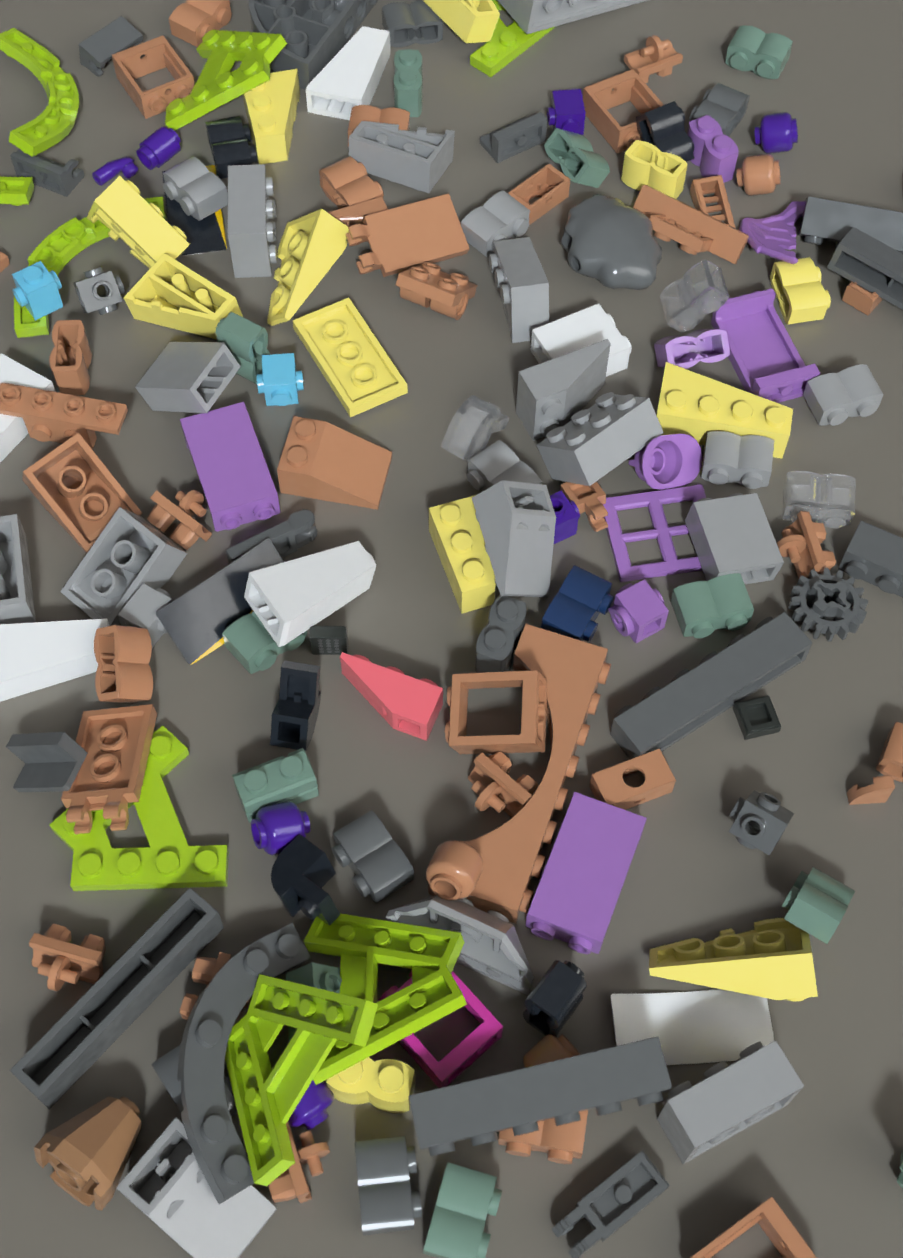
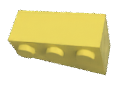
(469, 19)
(272, 114)
(137, 223)
(180, 299)
(463, 553)

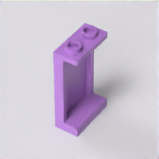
(762, 347)
(230, 466)
(585, 874)

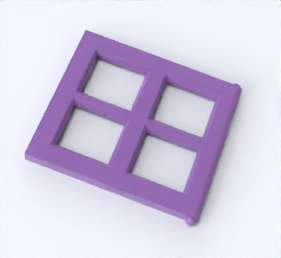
(653, 500)

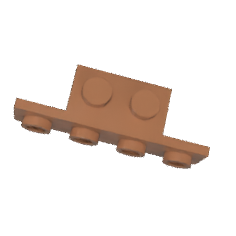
(689, 226)
(61, 415)

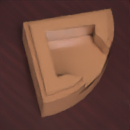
(874, 793)

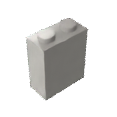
(188, 377)
(734, 538)

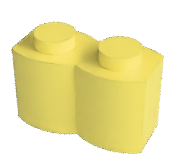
(649, 166)
(799, 291)
(380, 1082)

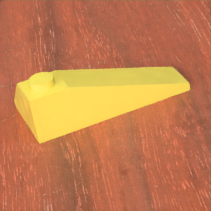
(307, 253)
(762, 962)

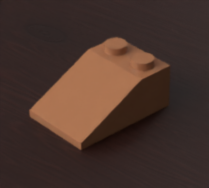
(332, 465)
(77, 490)

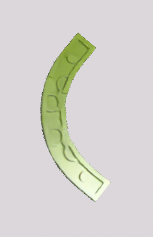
(60, 88)
(55, 253)

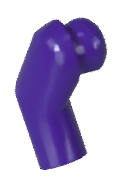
(113, 168)

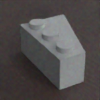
(402, 155)
(521, 286)

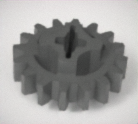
(832, 602)

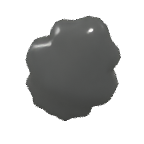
(611, 243)

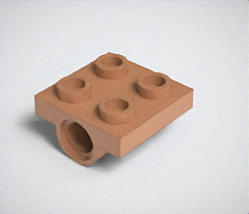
(437, 289)

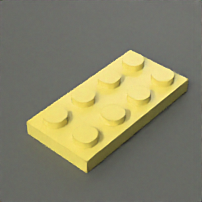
(350, 357)

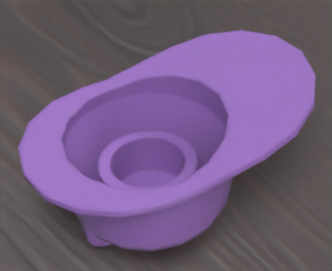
(668, 461)

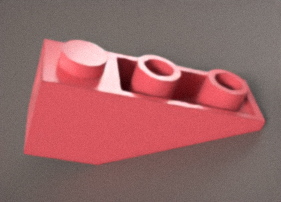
(401, 700)

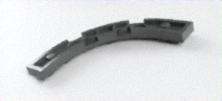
(203, 1057)

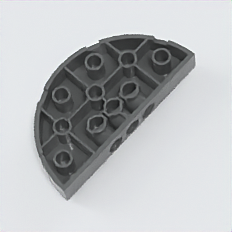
(311, 28)

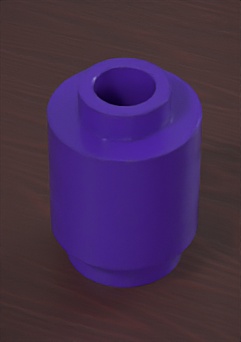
(158, 148)

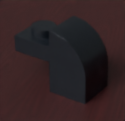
(297, 706)
(298, 880)

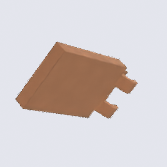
(409, 236)
(114, 767)

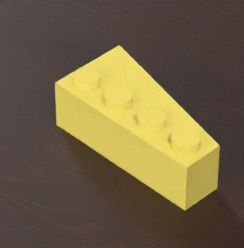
(701, 405)

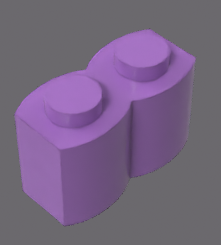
(713, 150)
(696, 347)

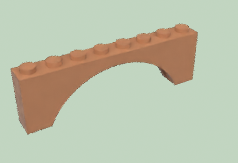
(514, 849)

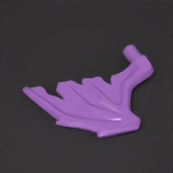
(775, 233)

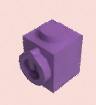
(638, 611)

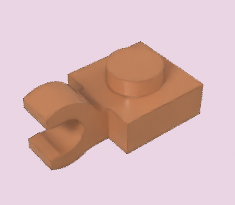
(588, 500)

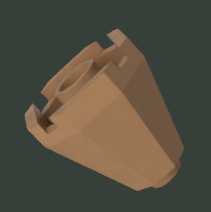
(92, 1150)

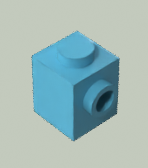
(37, 290)
(280, 379)

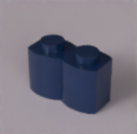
(578, 605)

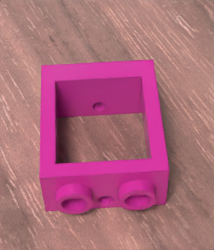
(466, 1052)

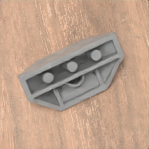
(489, 939)

